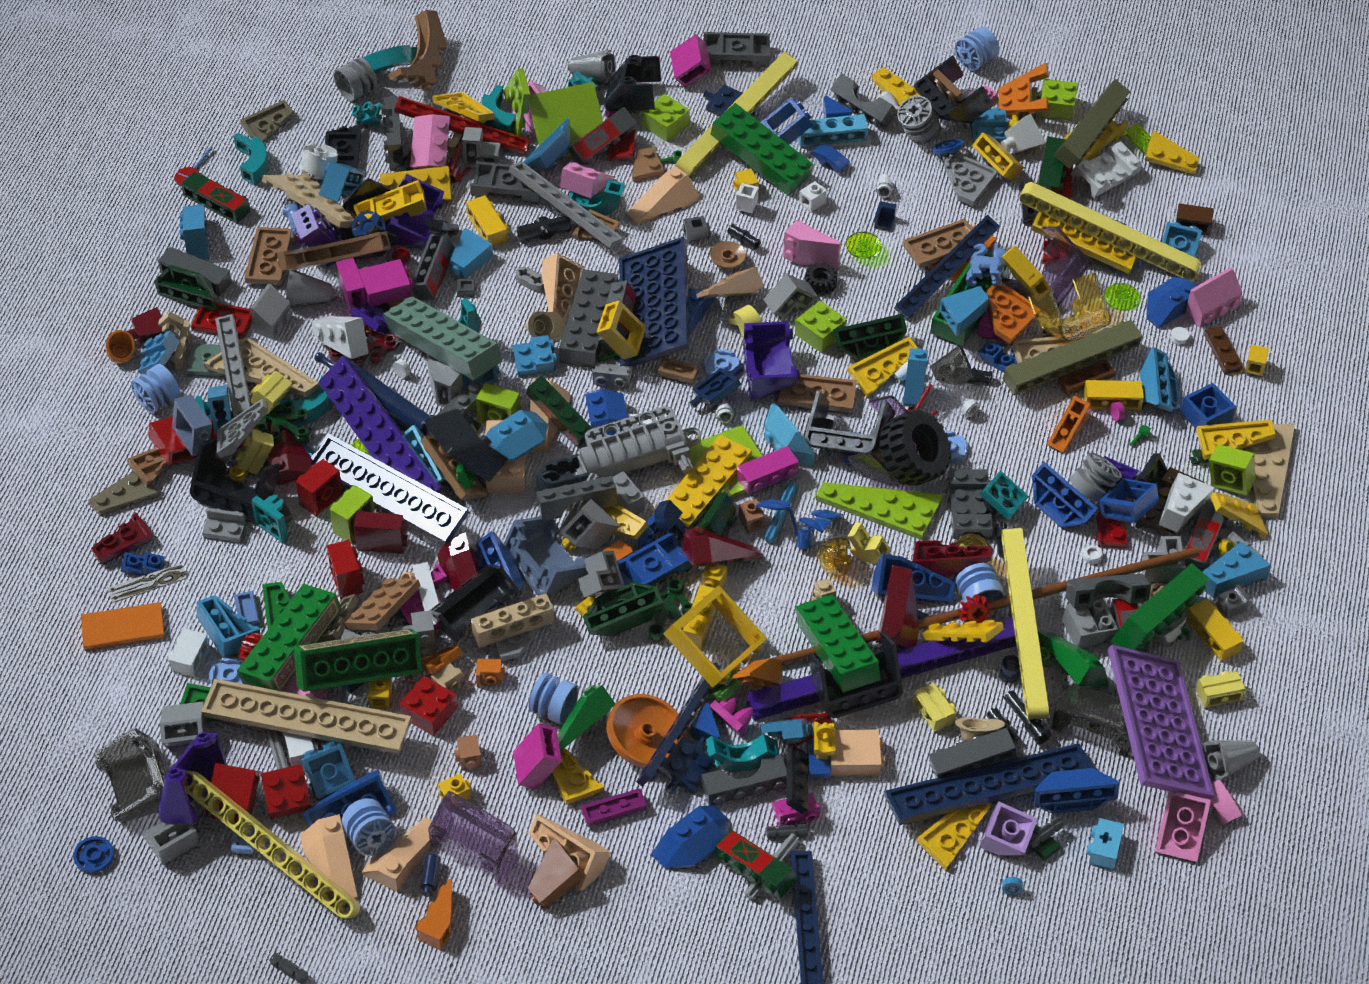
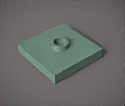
(199, 355)

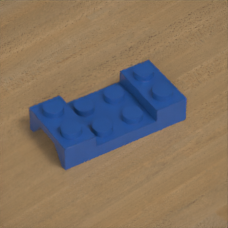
(654, 562)

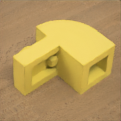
(744, 315)
(867, 547)

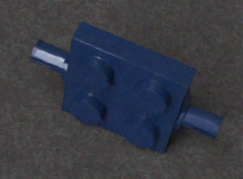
(722, 100)
(716, 387)
(687, 765)

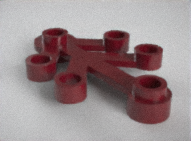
(385, 343)

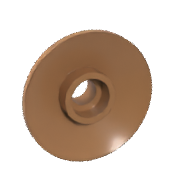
(727, 254)

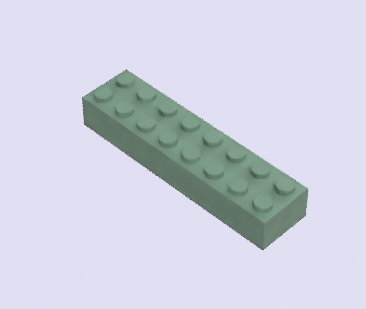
(443, 337)

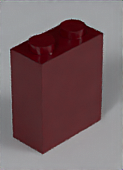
(380, 532)

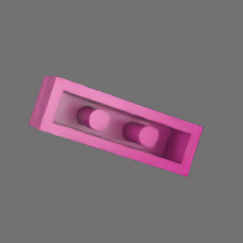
(767, 470)

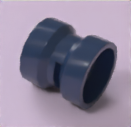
(1010, 669)

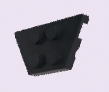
(346, 143)

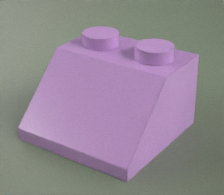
(1008, 831)

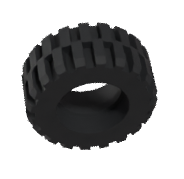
(900, 452)

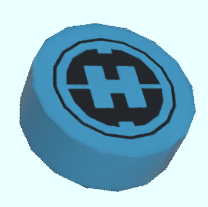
(1012, 886)

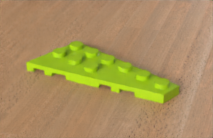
(896, 509)

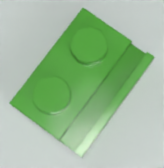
(725, 691)

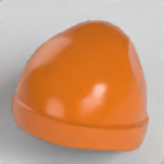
(120, 346)

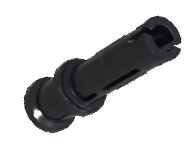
(1033, 726)

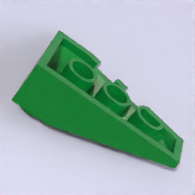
(1078, 663)
(584, 714)

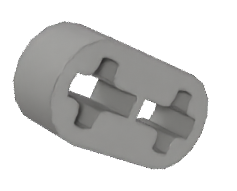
(529, 280)

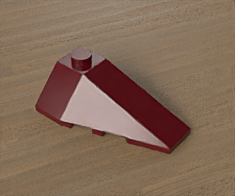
(291, 456)
(709, 548)
(949, 558)
(459, 560)
(899, 611)

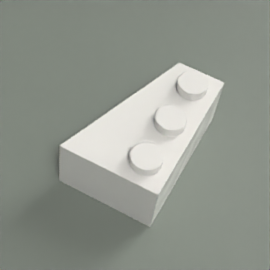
(342, 334)
(1184, 501)

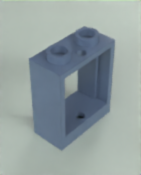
(191, 423)

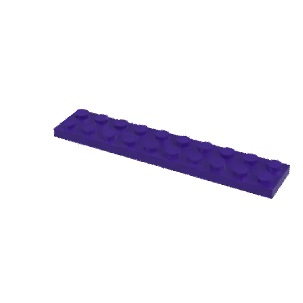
(373, 423)

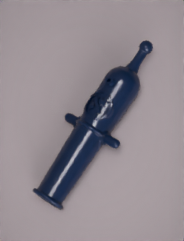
(396, 405)

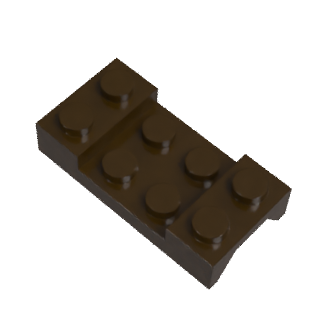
(1153, 516)

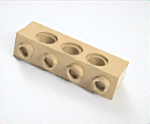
(512, 620)

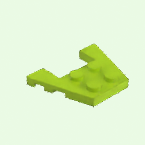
(518, 94)

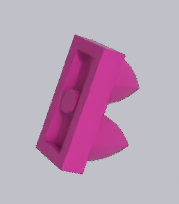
(736, 722)

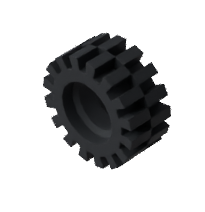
(825, 272)

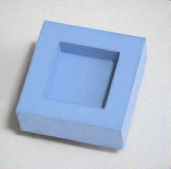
(239, 845)

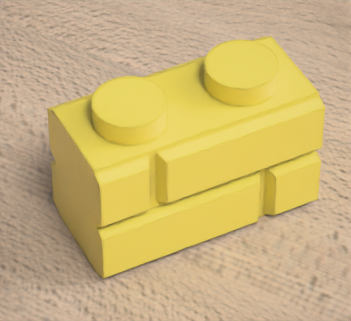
(273, 390)
(254, 451)
(1220, 689)
(934, 707)

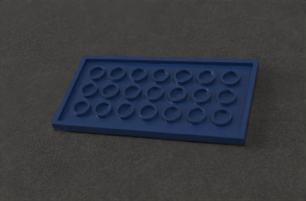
(661, 299)

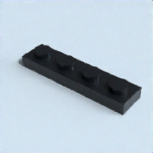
(797, 779)

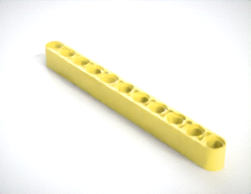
(749, 101)
(1110, 231)
(1025, 624)
(276, 848)

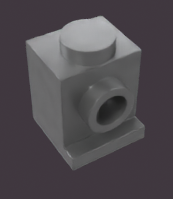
(695, 228)
(1232, 602)

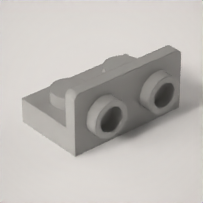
(612, 375)
(224, 525)

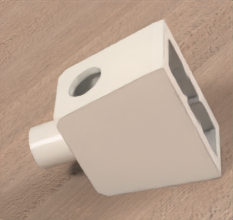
(1023, 135)

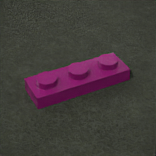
(613, 807)

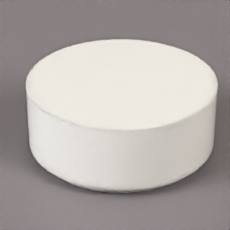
(1179, 335)
(401, 368)
(970, 408)
(1092, 554)

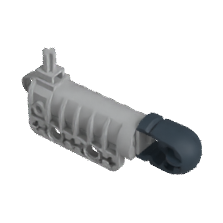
(625, 450)

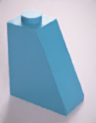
(470, 254)
(964, 308)
(915, 377)
(219, 406)

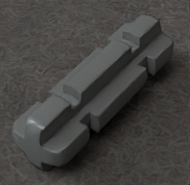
(785, 830)
(1045, 832)
(288, 968)

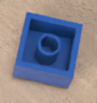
(1208, 407)

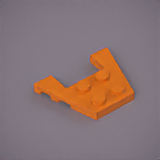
(1017, 94)

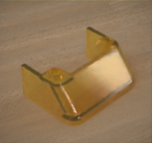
(1089, 310)

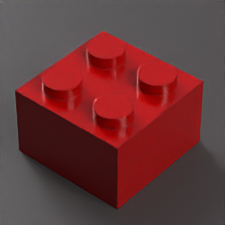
(319, 487)
(345, 568)
(429, 705)
(285, 791)

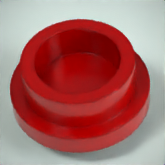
(401, 253)

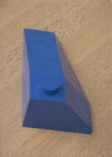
(926, 583)
(367, 787)

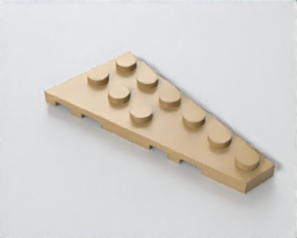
(306, 191)

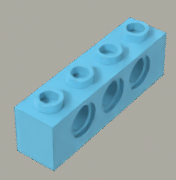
(835, 131)

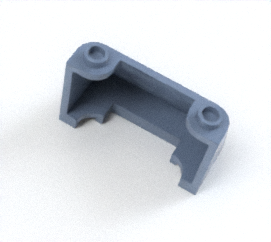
(541, 557)

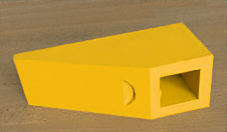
(1025, 271)

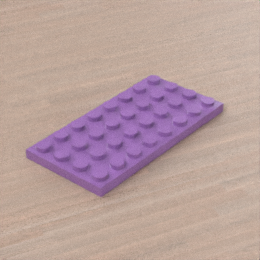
(1160, 722)

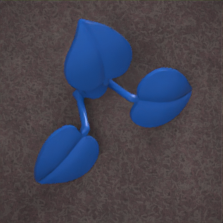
(805, 534)

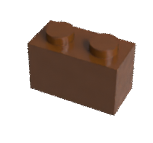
(1195, 216)

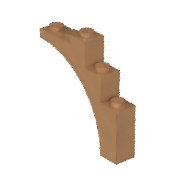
(427, 58)
(333, 252)

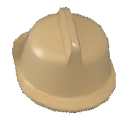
(546, 323)
(974, 727)

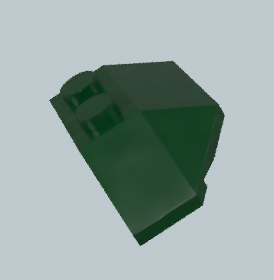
(186, 287)
(870, 337)
(720, 514)
(623, 609)

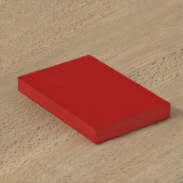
(206, 323)

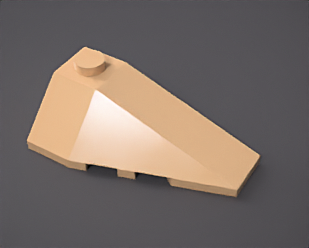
(560, 282)
(327, 851)
(587, 853)

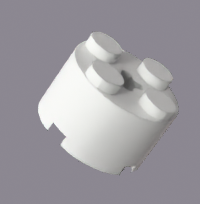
(316, 159)

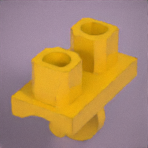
(824, 740)

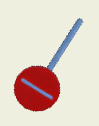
(185, 172)

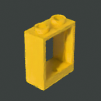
(607, 330)

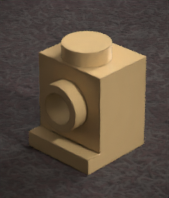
(823, 588)
(448, 677)

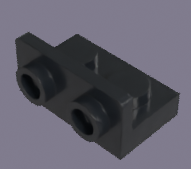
(1154, 470)

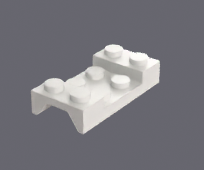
(1109, 168)

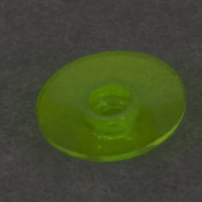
(863, 245)
(1121, 296)

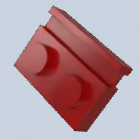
(624, 148)
(1111, 532)

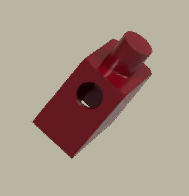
(146, 326)

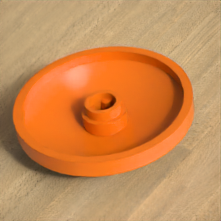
(638, 727)

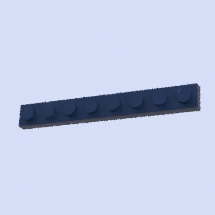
(946, 267)
(675, 731)
(806, 918)

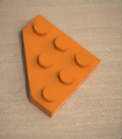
(1009, 312)

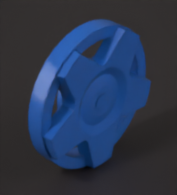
(948, 146)
(365, 223)
(93, 855)

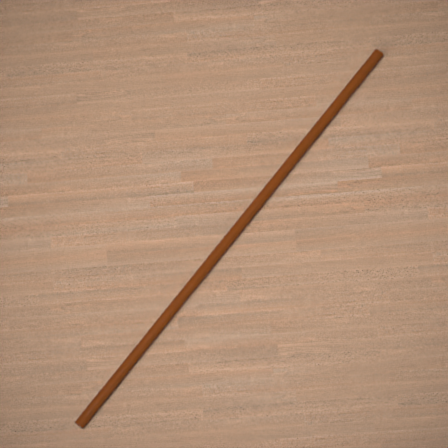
(1005, 601)

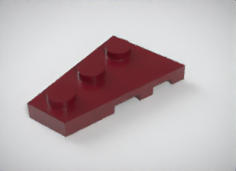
(127, 538)

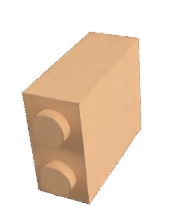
(857, 753)

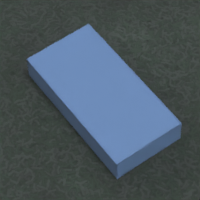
(246, 607)

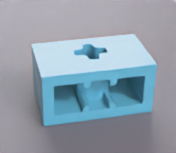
(1106, 843)

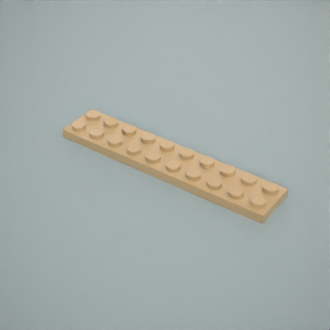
(306, 716)

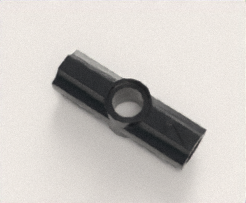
(543, 228)

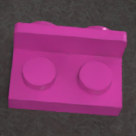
(788, 816)

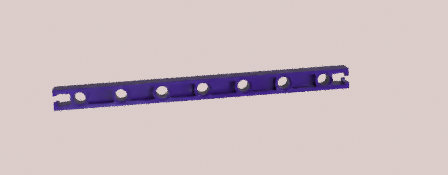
(911, 662)

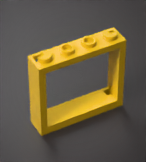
(735, 617)

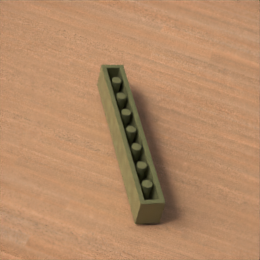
(1093, 124)
(1072, 357)

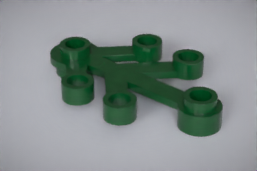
(301, 434)
(669, 607)

